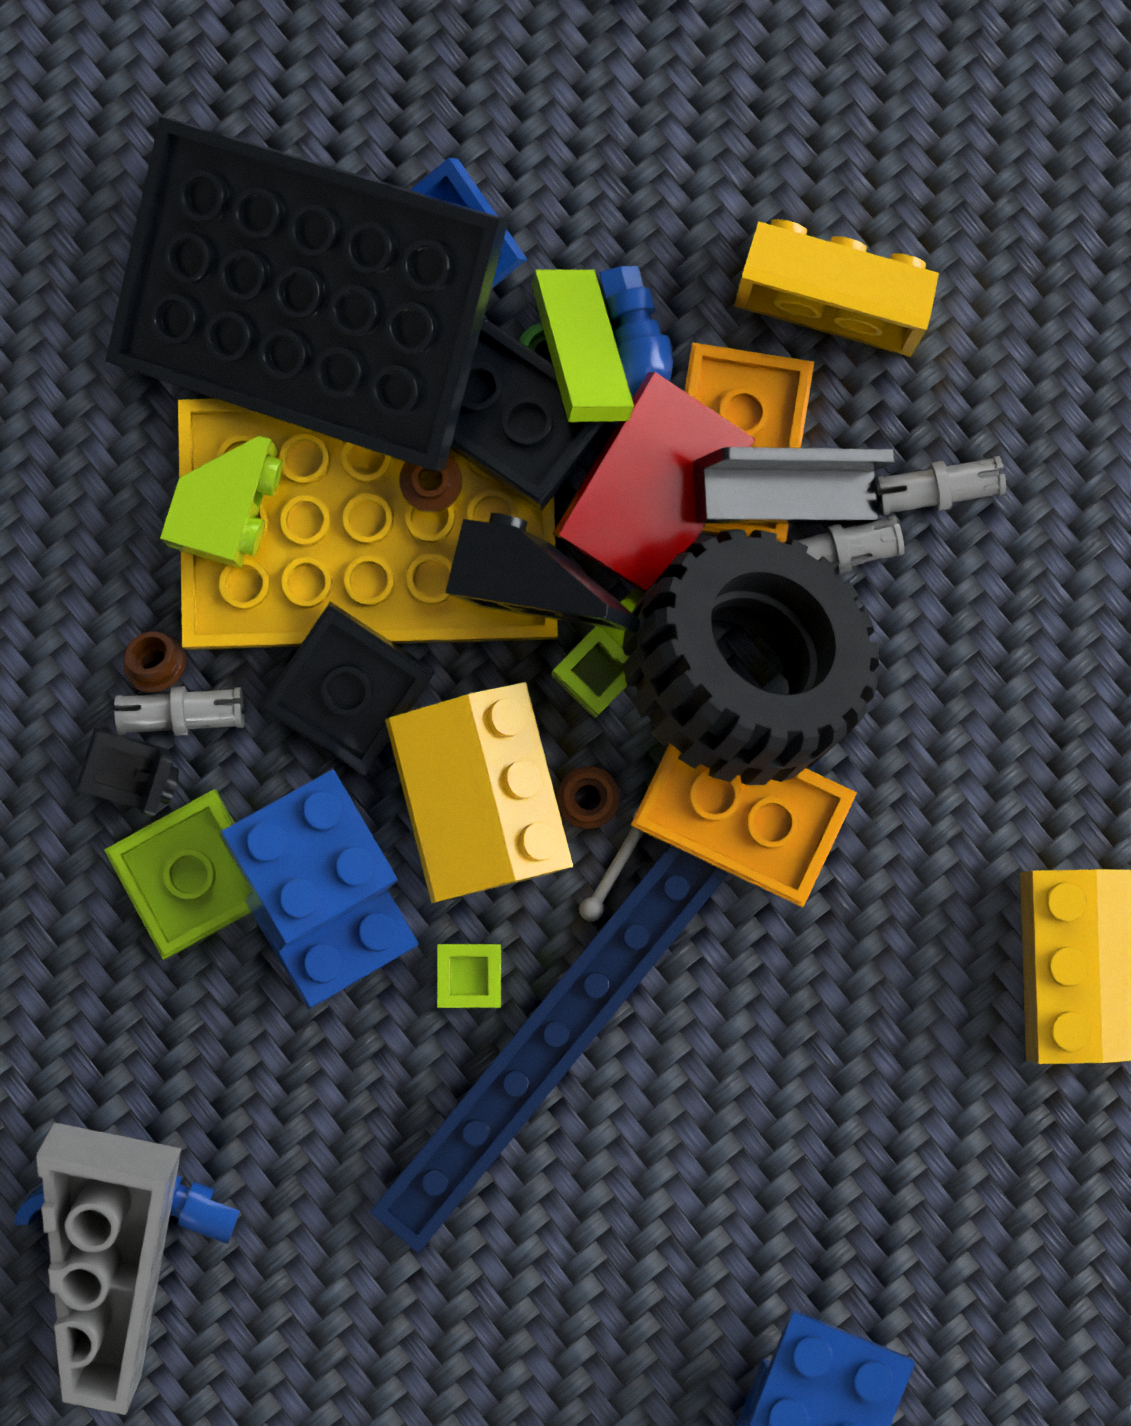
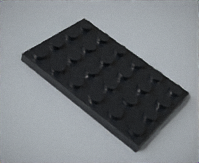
(305, 292)

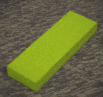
(582, 346)

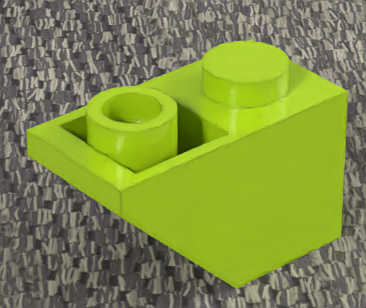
(220, 503)
(595, 666)

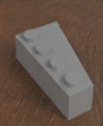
(106, 1244)

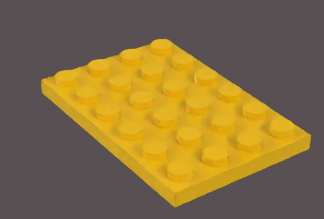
(341, 538)

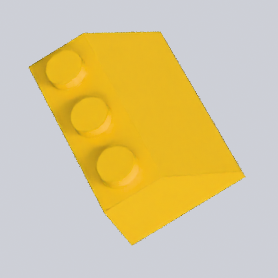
(837, 287)
(478, 792)
(1076, 965)

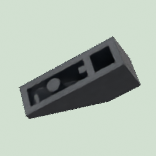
(520, 573)

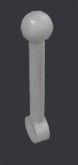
(591, 908)

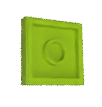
(182, 875)

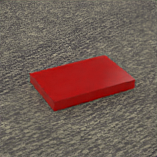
(641, 490)

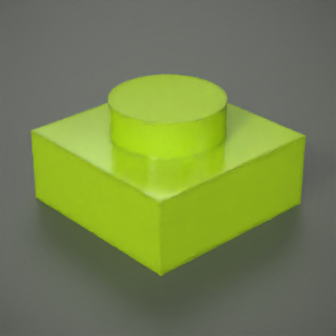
(468, 975)

